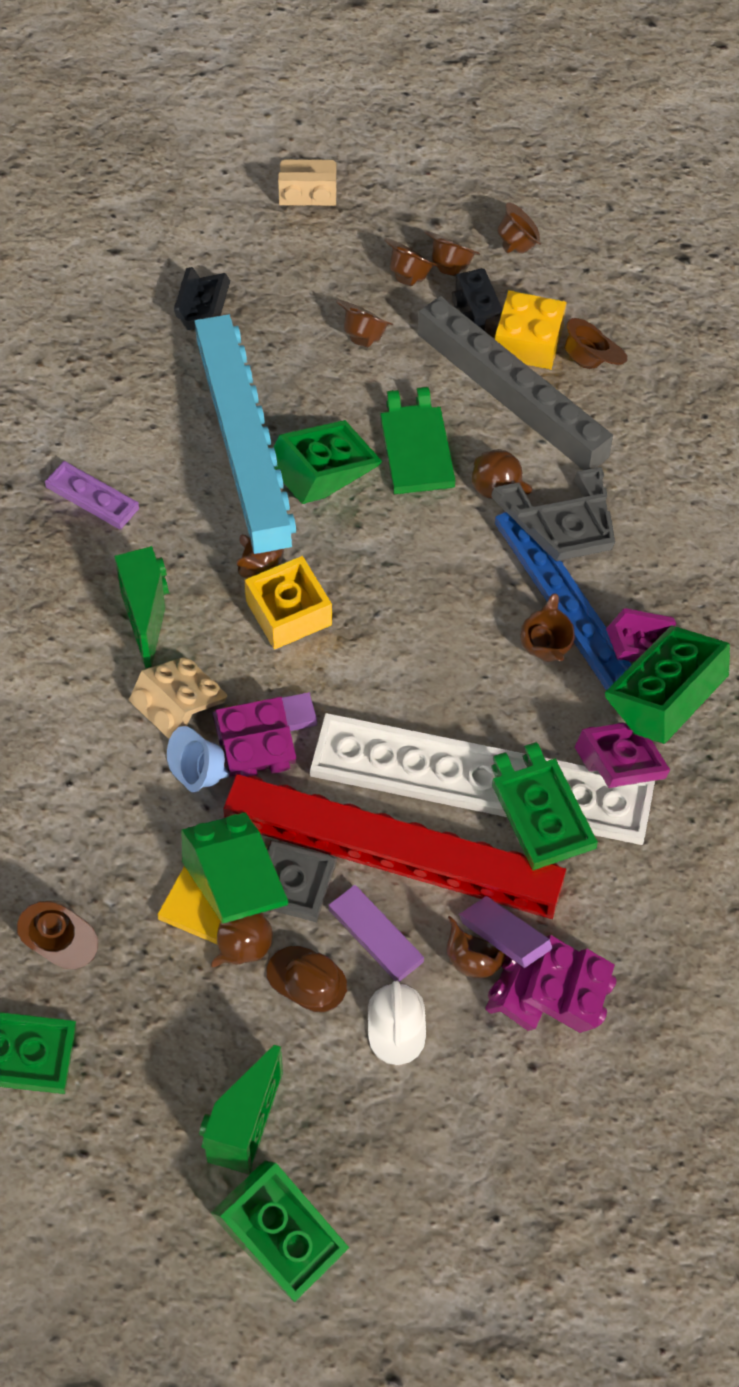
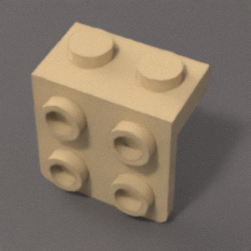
(307, 182)
(173, 693)

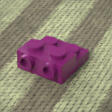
(256, 737)
(620, 755)
(571, 986)

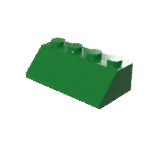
(669, 682)

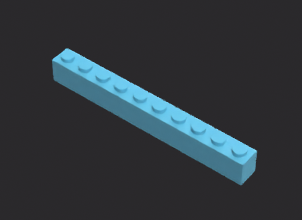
(244, 436)

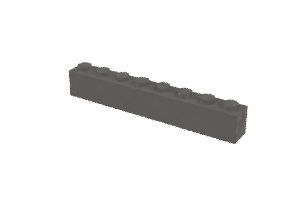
(514, 384)

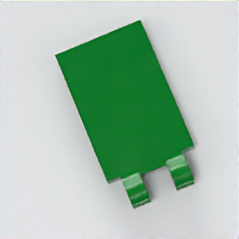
(416, 445)
(541, 808)
(35, 1052)

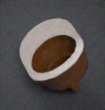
(517, 230)
(450, 255)
(408, 264)
(362, 324)
(590, 347)
(58, 934)
(307, 978)

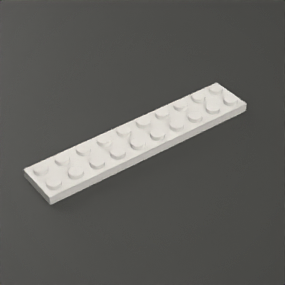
(462, 774)

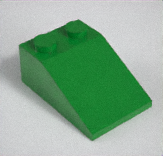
(322, 460)
(143, 591)
(232, 867)
(241, 1115)
(280, 1229)

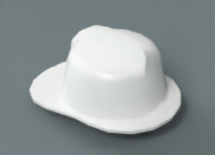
(396, 1023)

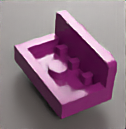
(635, 632)
(509, 992)

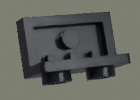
(200, 297)
(476, 297)

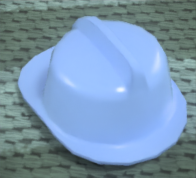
(195, 760)

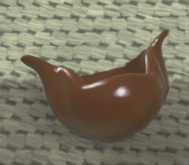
(497, 469)
(253, 564)
(548, 632)
(243, 940)
(471, 954)

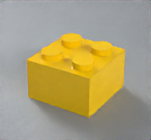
(531, 328)
(288, 602)

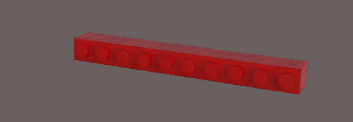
(396, 846)

